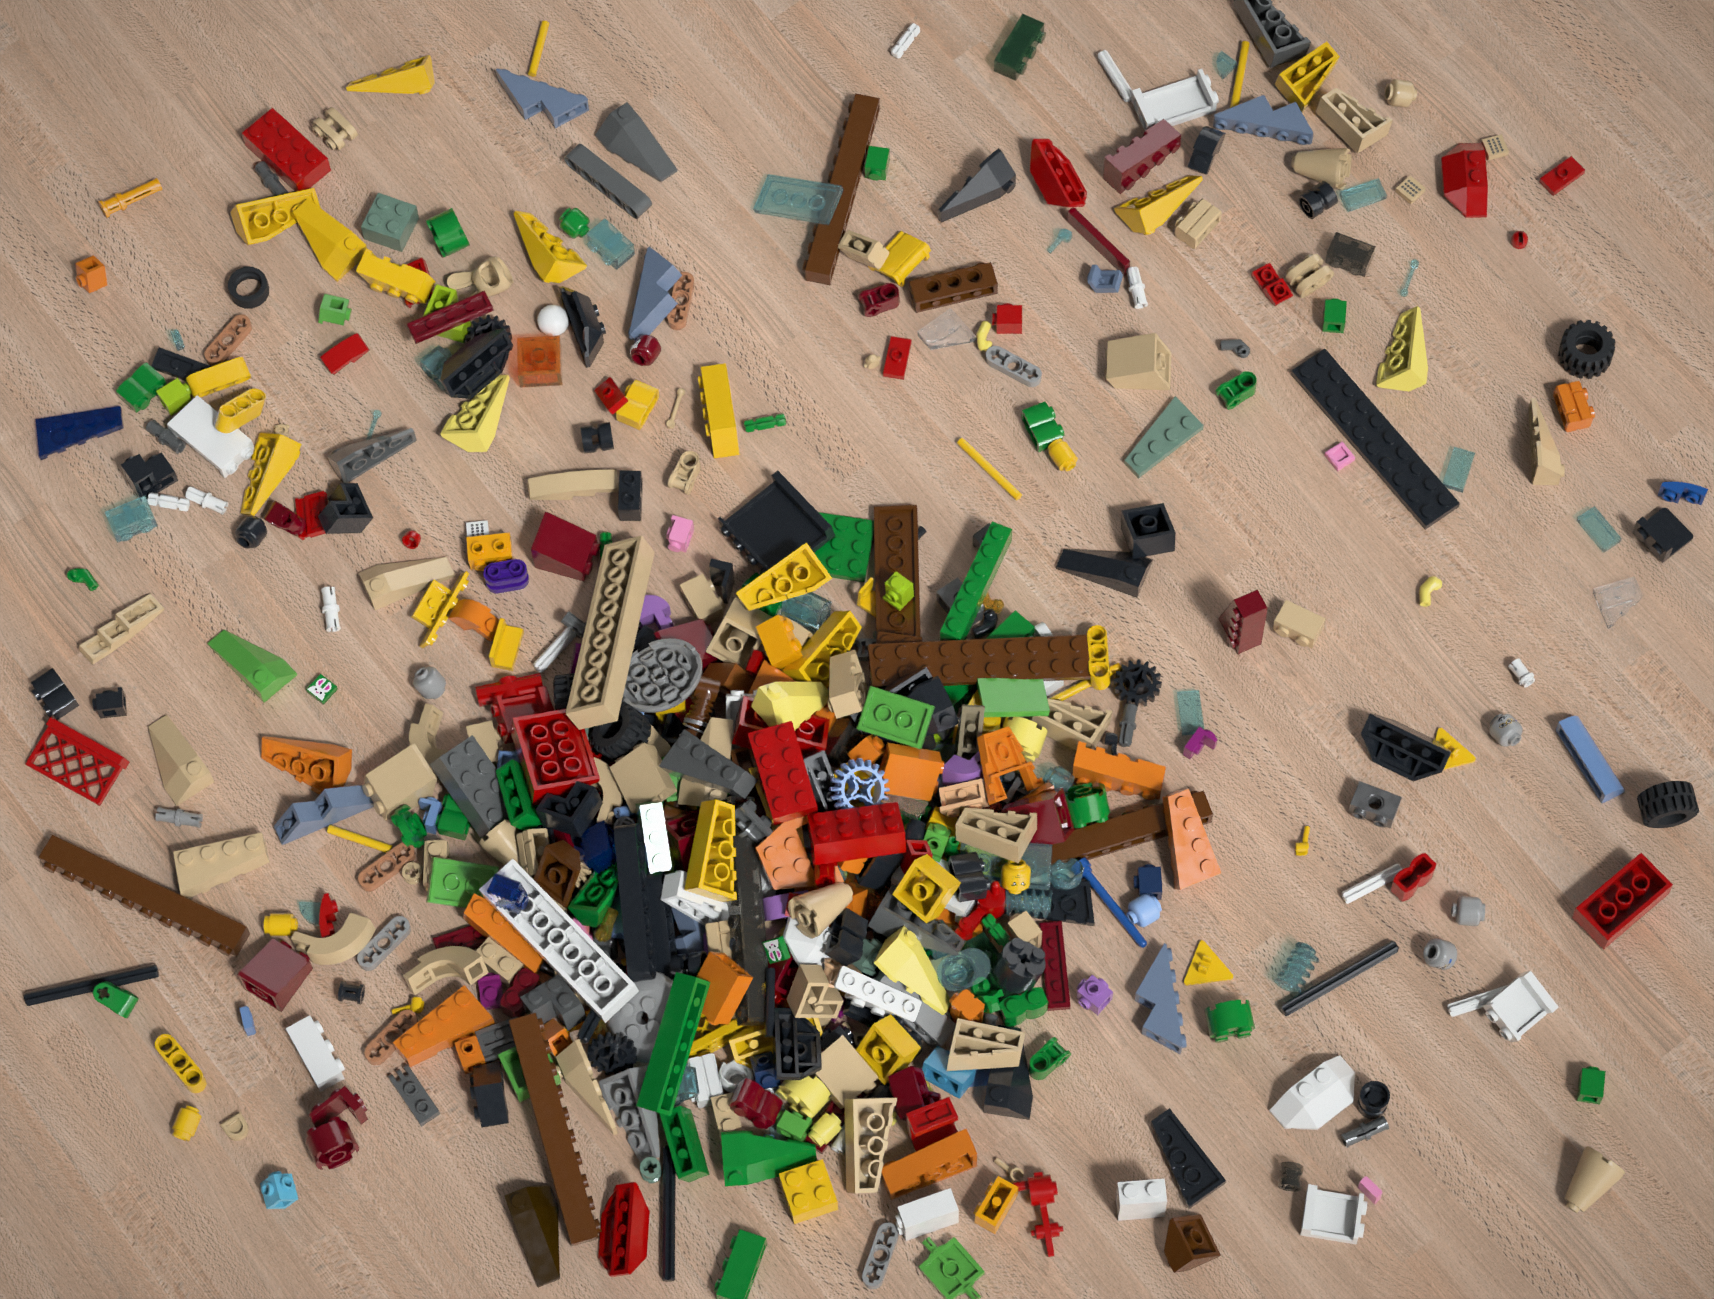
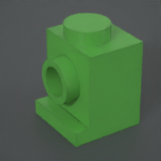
(334, 310)
(937, 838)
(793, 1125)

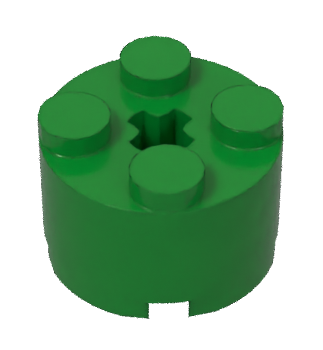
(447, 232)
(1087, 804)
(1230, 1019)

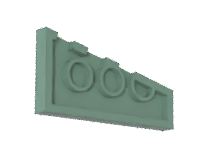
(1166, 435)

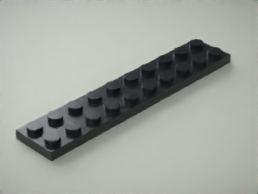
(1375, 439)

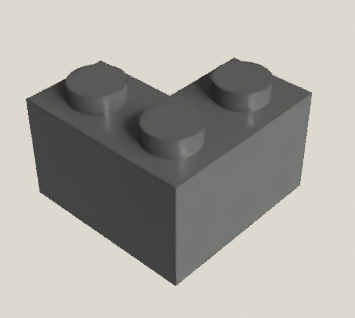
(552, 1000)

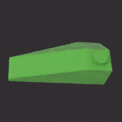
(253, 665)

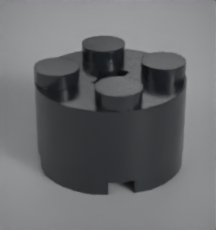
(1019, 966)

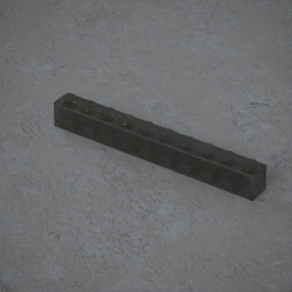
(748, 925)

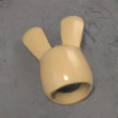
(489, 276)

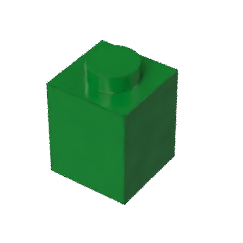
(877, 163)
(1334, 316)
(1591, 1085)

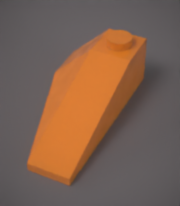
(310, 762)

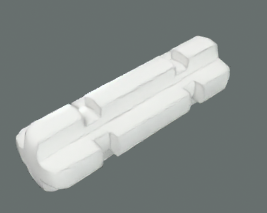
(905, 41)
(168, 501)

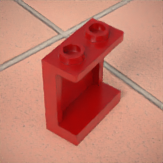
(519, 706)
(931, 1123)

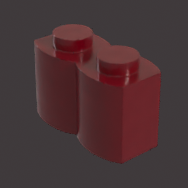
(523, 983)
(755, 1103)

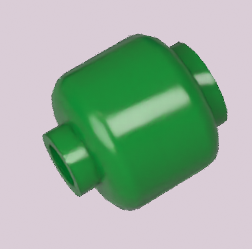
(574, 223)

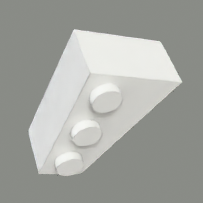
(693, 905)

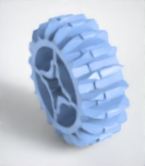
(853, 781)

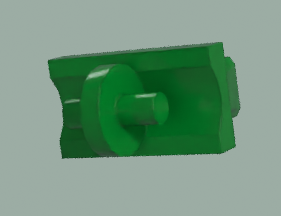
(987, 996)

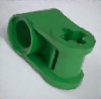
(1234, 392)
(119, 1001)
(1051, 1056)

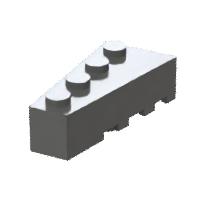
(1272, 31)

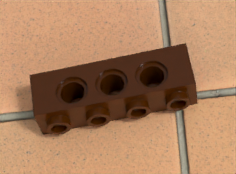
(946, 295)

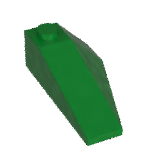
(595, 897)
(759, 1158)

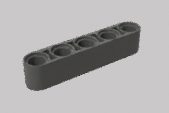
(608, 181)

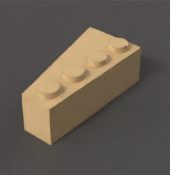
(218, 862)
(866, 1141)

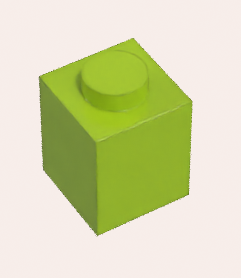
(174, 396)

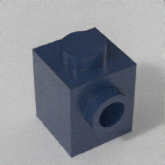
(1148, 881)
(763, 1070)

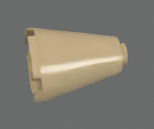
(1324, 165)
(503, 843)
(819, 908)
(1591, 1180)

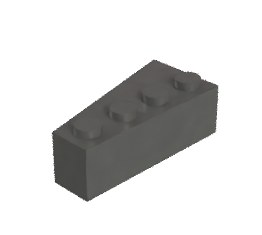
(702, 764)

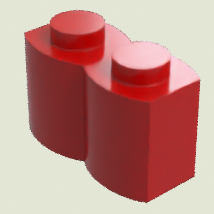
(1415, 876)

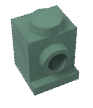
(870, 951)

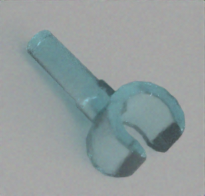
(1064, 235)

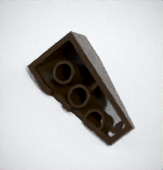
(536, 1222)

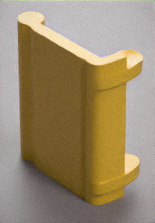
(903, 257)

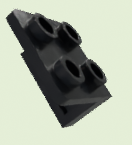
(1662, 534)

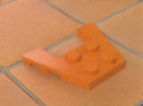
(1001, 755)
(786, 859)

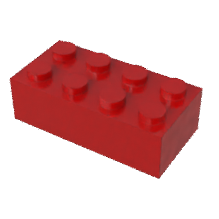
(286, 151)
(810, 735)
(782, 772)
(856, 833)
(1622, 901)

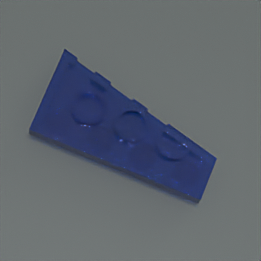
(67, 430)

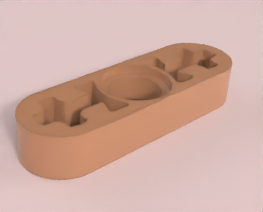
(683, 309)
(229, 331)
(385, 876)
(375, 1043)

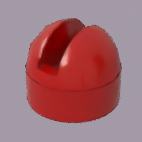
(1515, 240)
(409, 543)

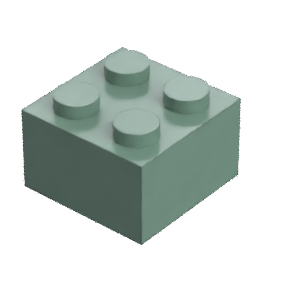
(390, 222)

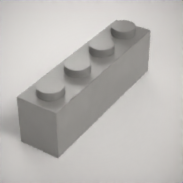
(929, 1023)

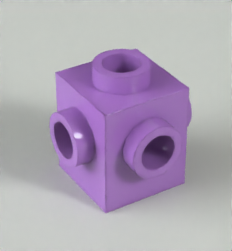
(1094, 994)

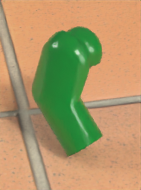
(83, 576)
(951, 847)

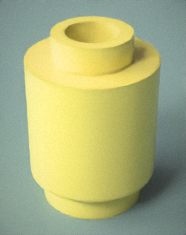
(825, 1129)

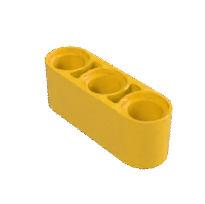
(218, 377)
(240, 410)
(1096, 649)
(176, 1054)

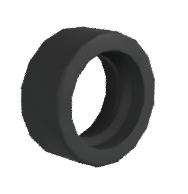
(252, 301)

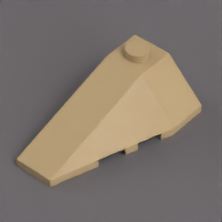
(1544, 454)
(402, 579)
(719, 737)
(178, 763)
(578, 1075)

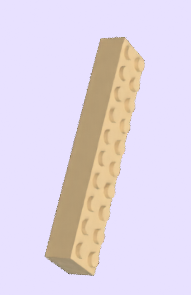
(610, 633)

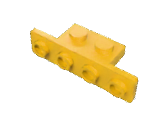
(434, 606)

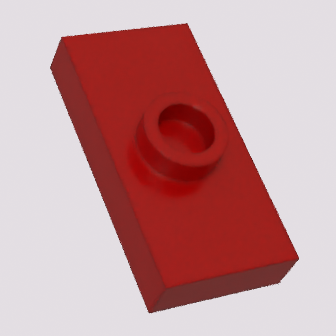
(1562, 176)
(897, 358)
(611, 395)

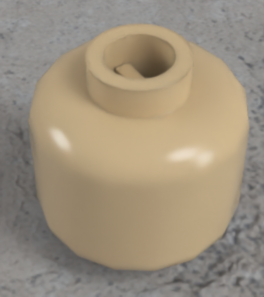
(1400, 93)

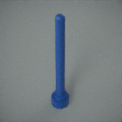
(1111, 904)

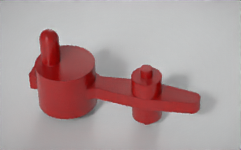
(992, 904)
(1042, 1192)

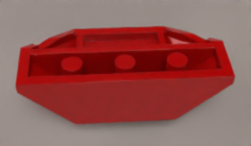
(1056, 175)
(1466, 179)
(624, 1230)

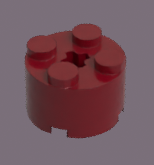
(331, 1143)

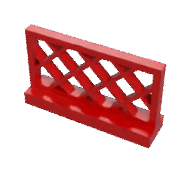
(82, 743)

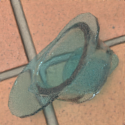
(963, 970)

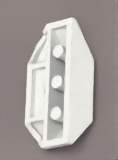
(804, 949)
(1317, 1096)

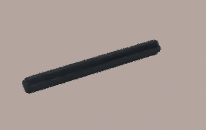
(1339, 978)
(88, 985)
(668, 1217)

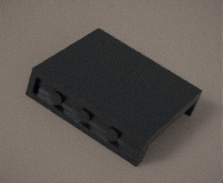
(776, 525)

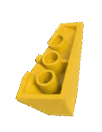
(1152, 211)
(791, 577)

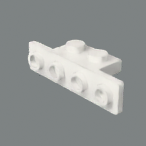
(876, 995)

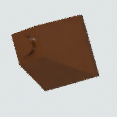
(559, 871)
(1189, 1243)

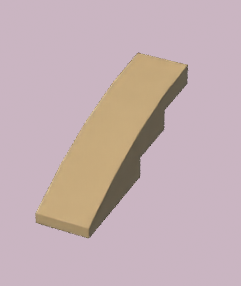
(569, 484)
(123, 628)

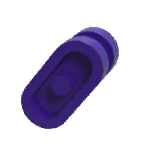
(506, 576)

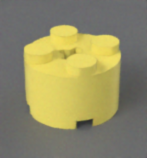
(1028, 736)
(804, 1095)

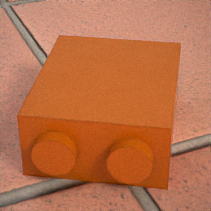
(911, 771)
(726, 988)

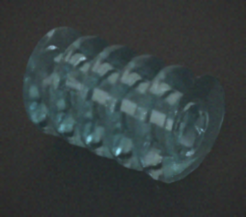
(1029, 903)
(1296, 968)

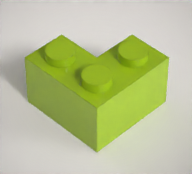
(440, 299)

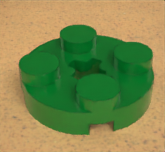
(411, 827)

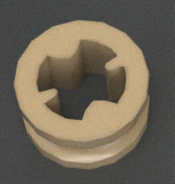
(418, 877)

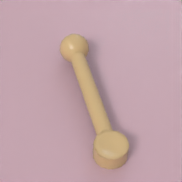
(670, 423)

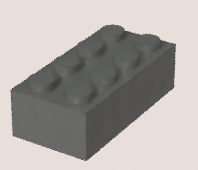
(472, 784)

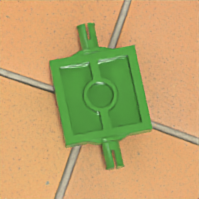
(951, 1269)

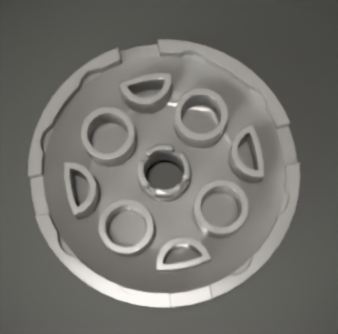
(662, 675)
(628, 1020)

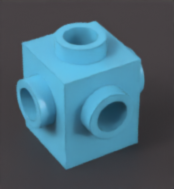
(278, 1190)

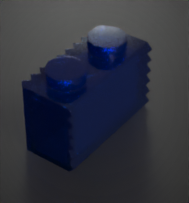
(599, 847)
(507, 893)

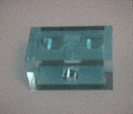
(610, 244)
(131, 519)
(807, 610)

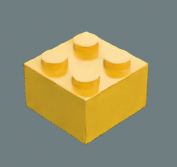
(926, 888)
(887, 1048)
(808, 1191)

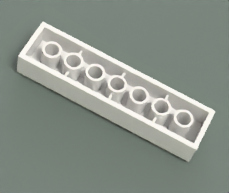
(566, 947)

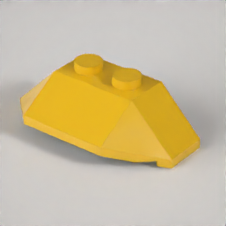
(753, 1042)

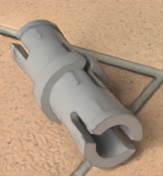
(179, 817)

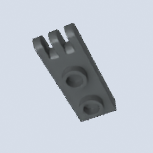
(414, 1096)

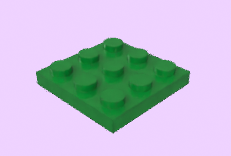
(849, 550)

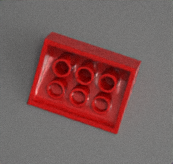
(552, 754)

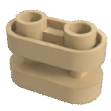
(334, 140)
(1309, 275)

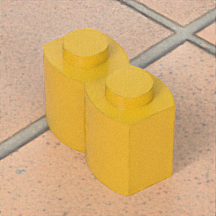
(640, 403)

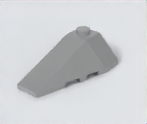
(640, 1124)

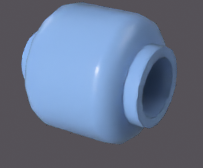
(1144, 910)

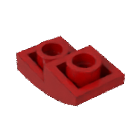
(1271, 285)
(345, 352)
(755, 662)
(327, 915)

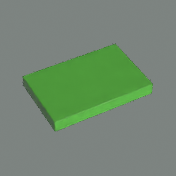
(1012, 697)
(895, 717)
(456, 881)

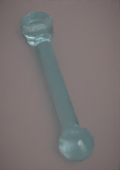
(1414, 264)
(377, 414)

